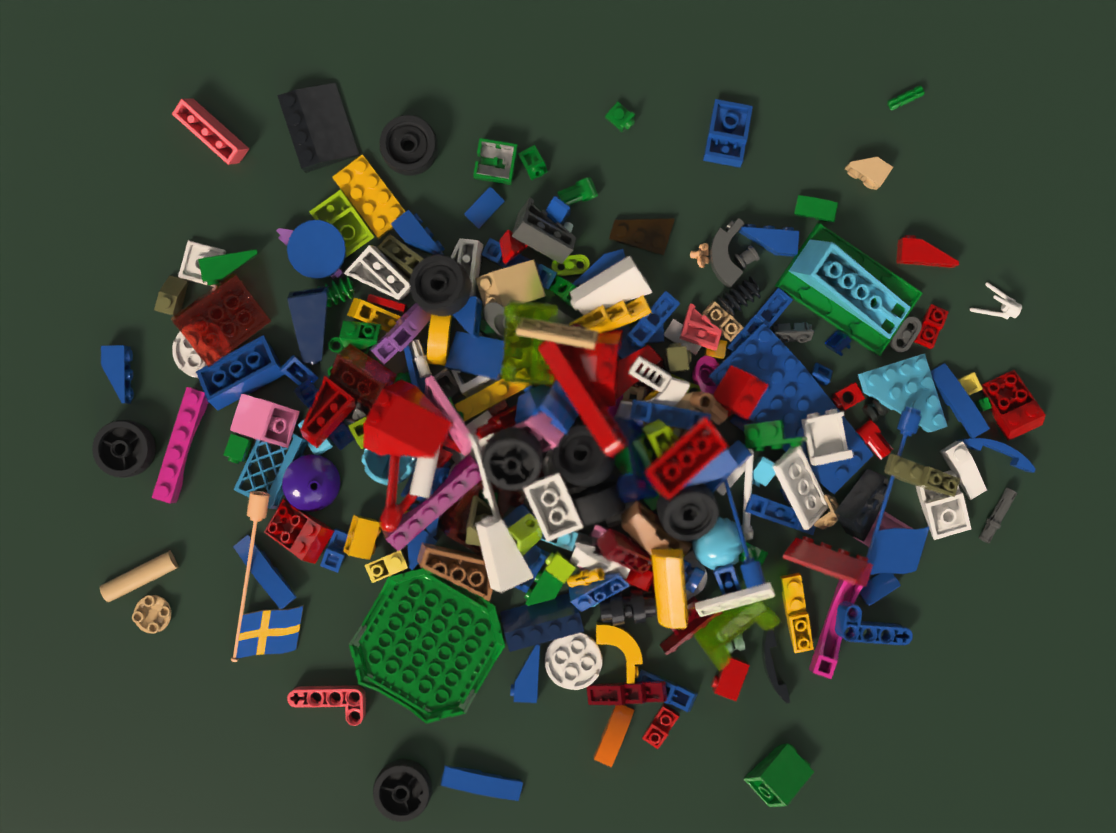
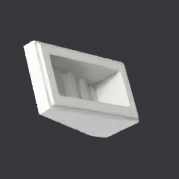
(661, 383)

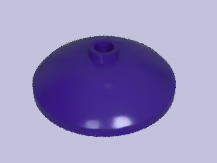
(302, 474)

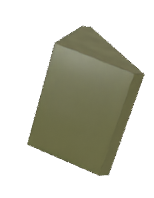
(478, 511)

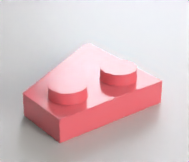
(700, 330)

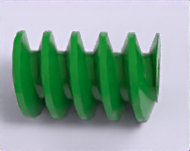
(340, 291)

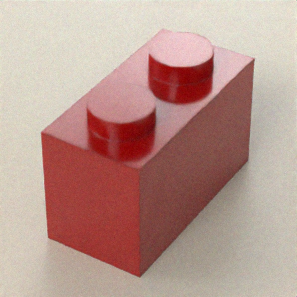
(730, 679)

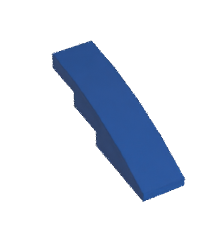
(766, 314)
(648, 325)
(959, 401)
(266, 573)
(481, 783)

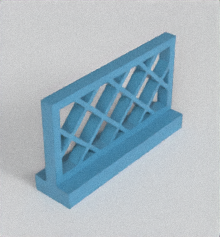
(276, 493)

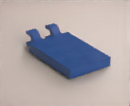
(476, 356)

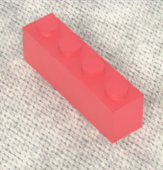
(210, 131)

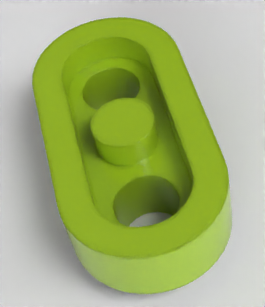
(570, 266)

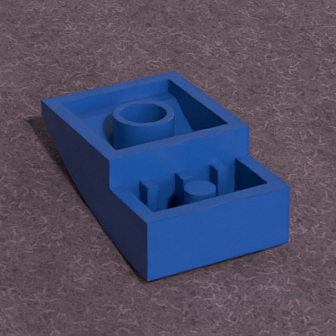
(727, 133)

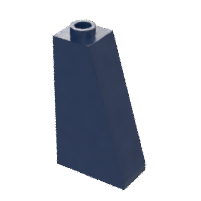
(309, 320)

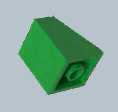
(779, 776)

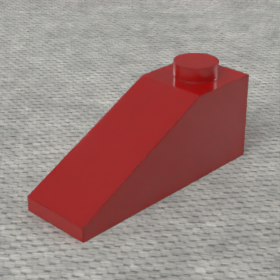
(920, 252)

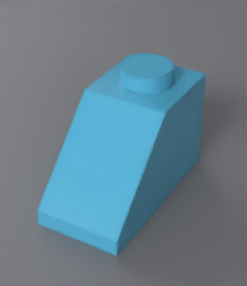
(762, 471)

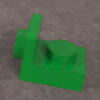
(620, 117)
(533, 162)

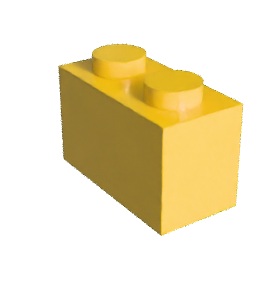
(362, 537)

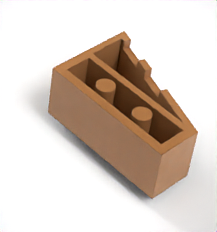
(647, 528)

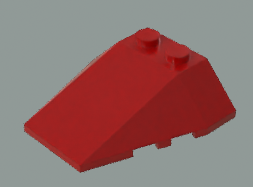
(599, 364)
(405, 423)

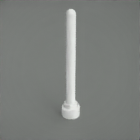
(746, 527)

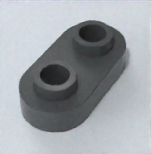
(906, 335)

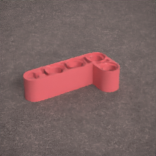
(328, 701)

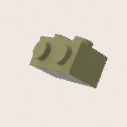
(677, 358)

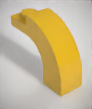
(438, 339)
(621, 638)

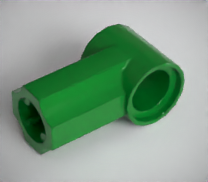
(582, 191)

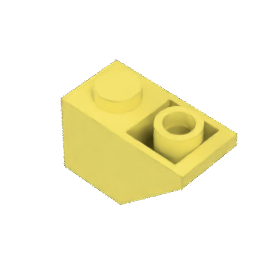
(387, 565)

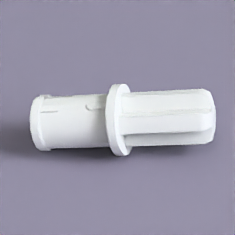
(420, 358)

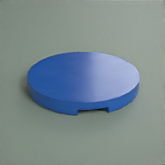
(316, 249)

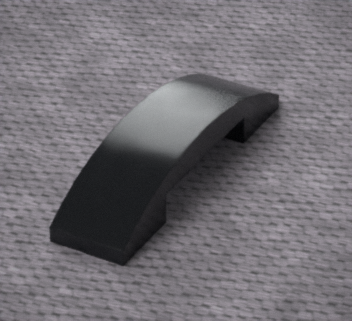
(780, 687)

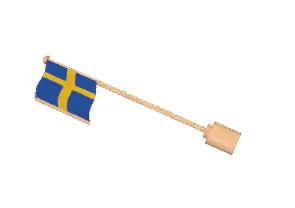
(264, 630)

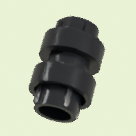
(641, 607)

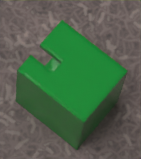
(983, 404)

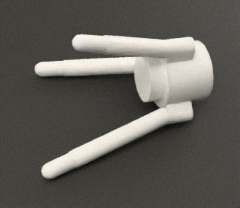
(1009, 306)

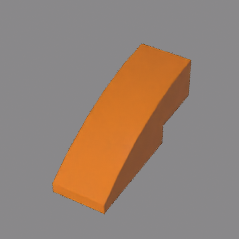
(613, 735)

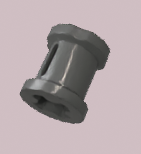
(746, 257)

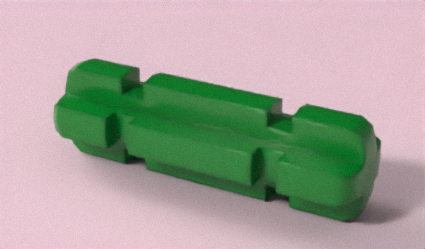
(905, 97)

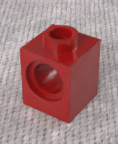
(855, 393)

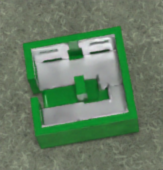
(496, 161)

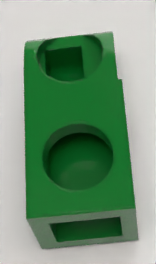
(562, 289)

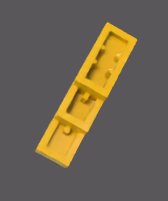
(615, 316)

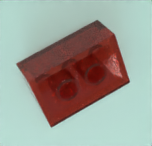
(360, 375)

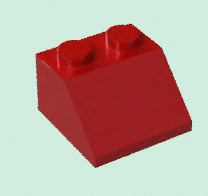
(739, 392)

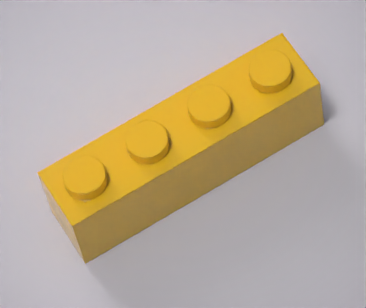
(488, 397)

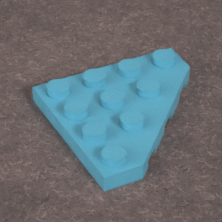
(906, 385)

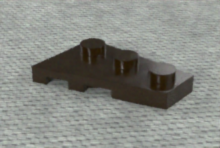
(643, 233)

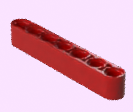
(583, 397)

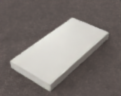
(801, 486)

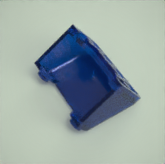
(635, 485)

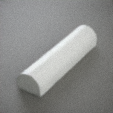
(423, 476)

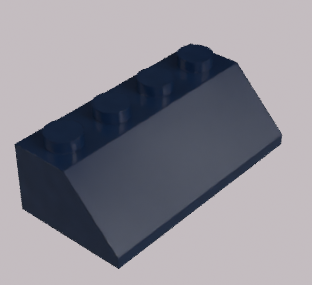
(541, 622)

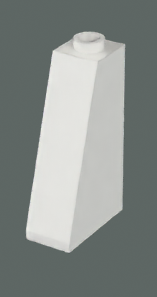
(611, 286)
(501, 556)

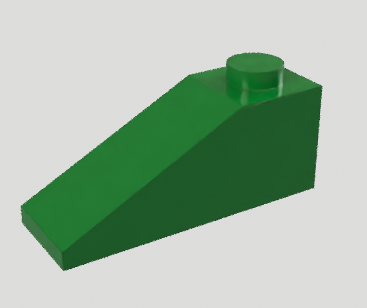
(221, 266)

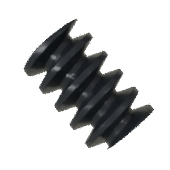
(740, 296)

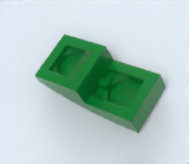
(816, 208)

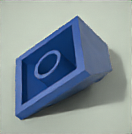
(529, 402)

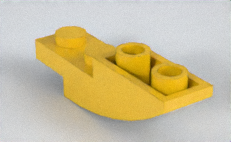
(796, 613)

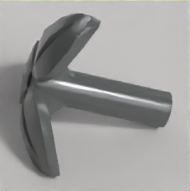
(358, 413)

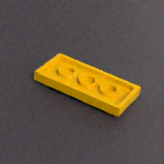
(369, 195)

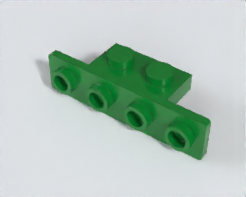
(768, 434)

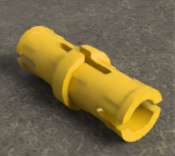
(594, 575)

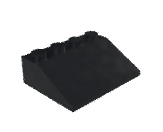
(318, 126)

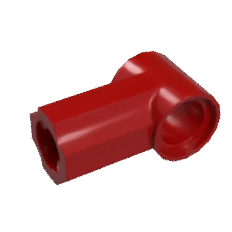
(872, 437)

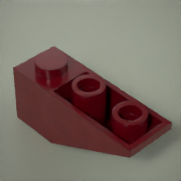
(624, 552)

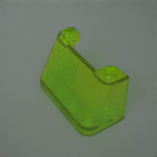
(521, 355)
(729, 625)

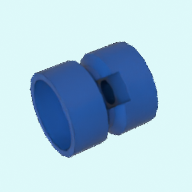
(692, 576)

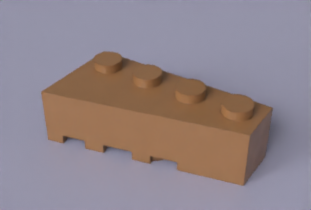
(458, 567)

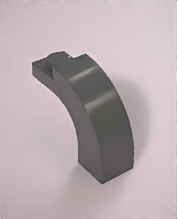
(720, 261)

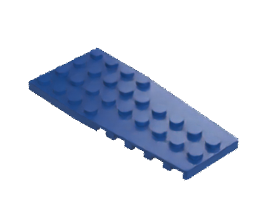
(791, 397)

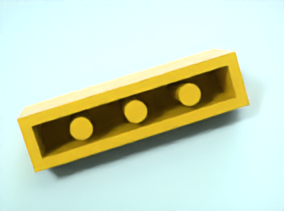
(670, 587)

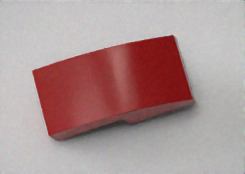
(931, 326)
(639, 580)
(660, 726)

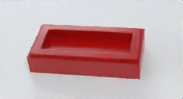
(380, 301)

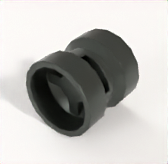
(874, 410)

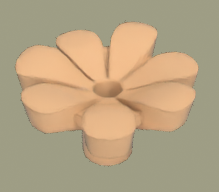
(701, 255)

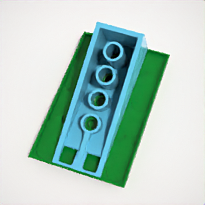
(848, 289)

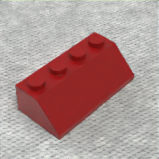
(685, 458)
(828, 561)

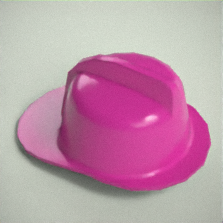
(700, 373)

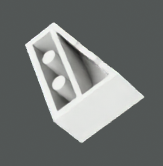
(379, 272)

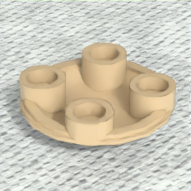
(152, 614)

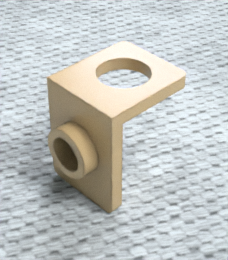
(830, 518)

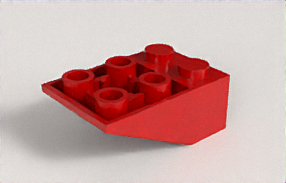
(1013, 405)
(299, 532)

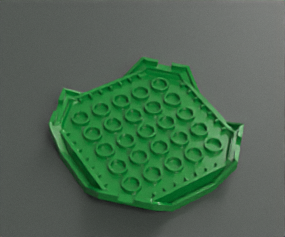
(427, 644)

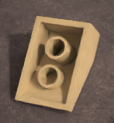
(511, 284)

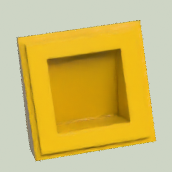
(720, 351)

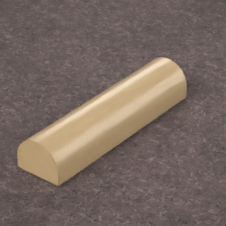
(138, 576)

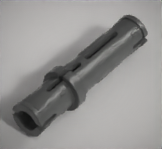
(997, 516)

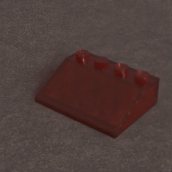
(221, 319)

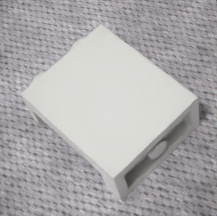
(825, 437)

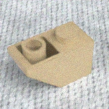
(871, 171)

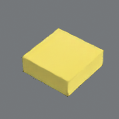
(970, 383)

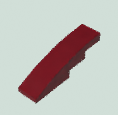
(626, 693)

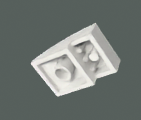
(944, 513)

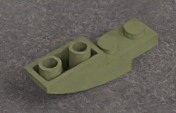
(921, 475)

